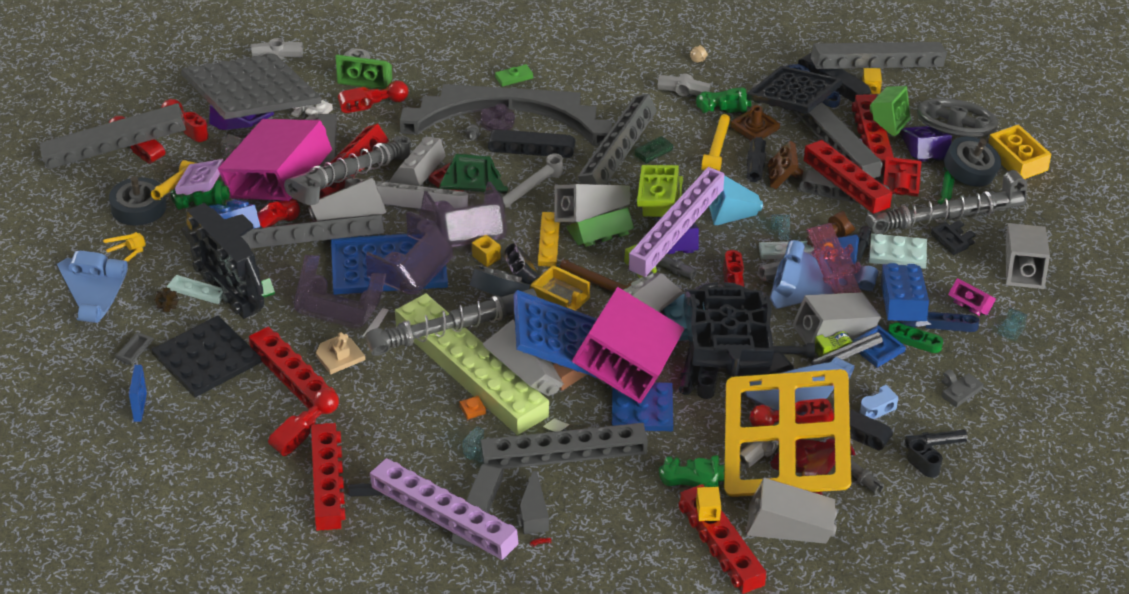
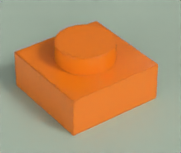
(472, 407)

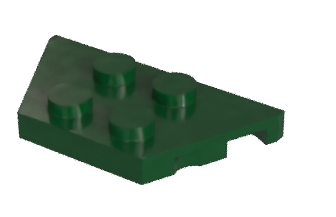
(472, 174)

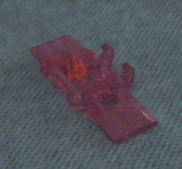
(828, 247)

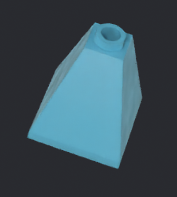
(734, 203)

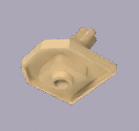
(339, 353)

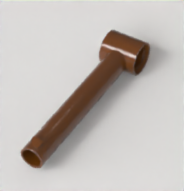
(591, 276)

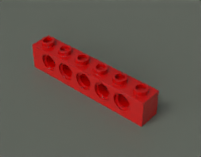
(871, 132)
(365, 140)
(847, 176)
(287, 365)
(326, 476)
(725, 545)

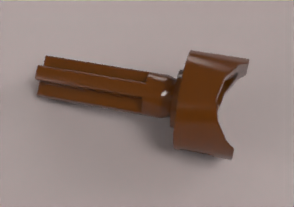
(840, 224)

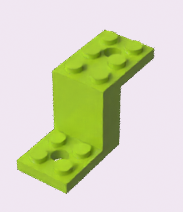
(659, 189)

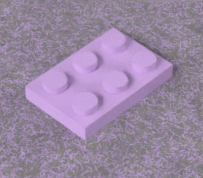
(199, 177)

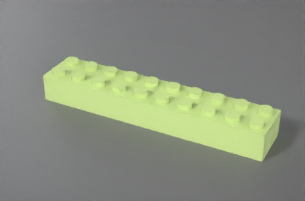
(477, 369)

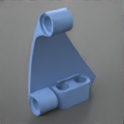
(801, 276)
(93, 282)
(771, 397)

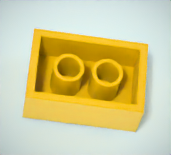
(1020, 151)

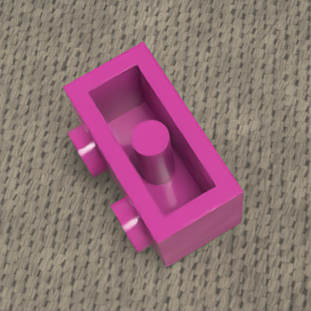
(967, 294)

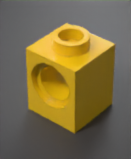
(873, 79)
(486, 250)
(708, 504)

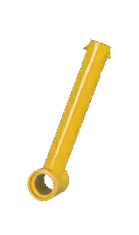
(713, 159)
(171, 183)

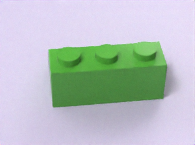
(363, 72)
(891, 109)
(601, 227)

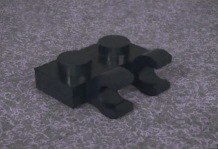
(950, 236)

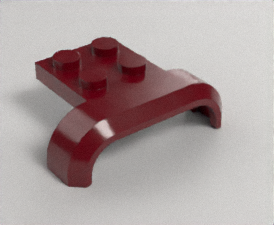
(813, 457)

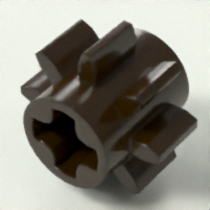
(166, 299)

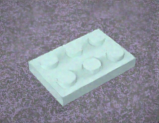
(898, 250)

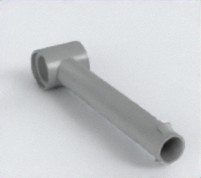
(553, 168)

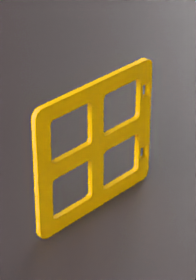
(788, 431)

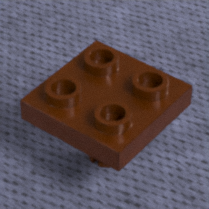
(755, 124)
(783, 165)

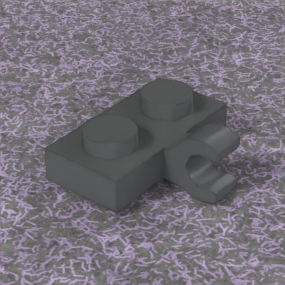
(960, 390)

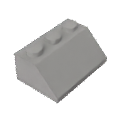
(420, 163)
(654, 290)

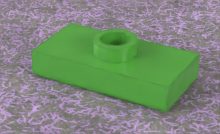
(514, 75)

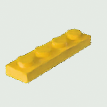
(548, 240)

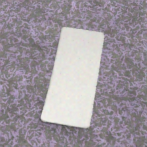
(555, 425)

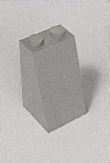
(352, 201)
(585, 201)
(1026, 256)
(835, 313)
(531, 369)
(790, 513)

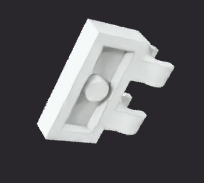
(313, 110)

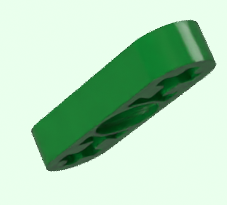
(923, 335)

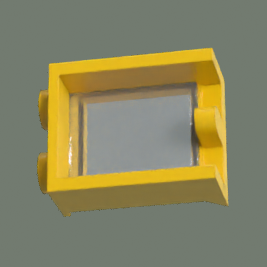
(562, 288)

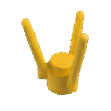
(134, 242)

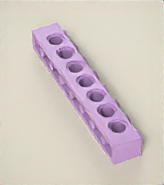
(676, 222)
(444, 508)

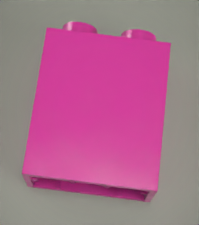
(271, 155)
(628, 345)

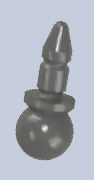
(472, 131)

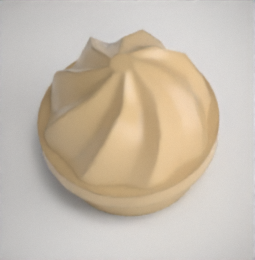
(698, 54)

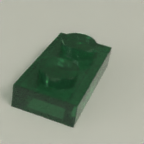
(653, 149)

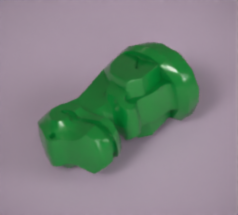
(730, 100)
(217, 195)
(695, 473)

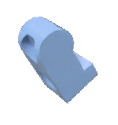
(880, 403)

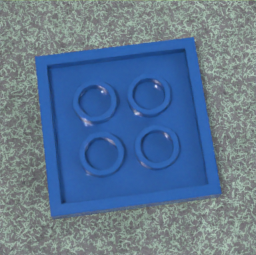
(654, 411)

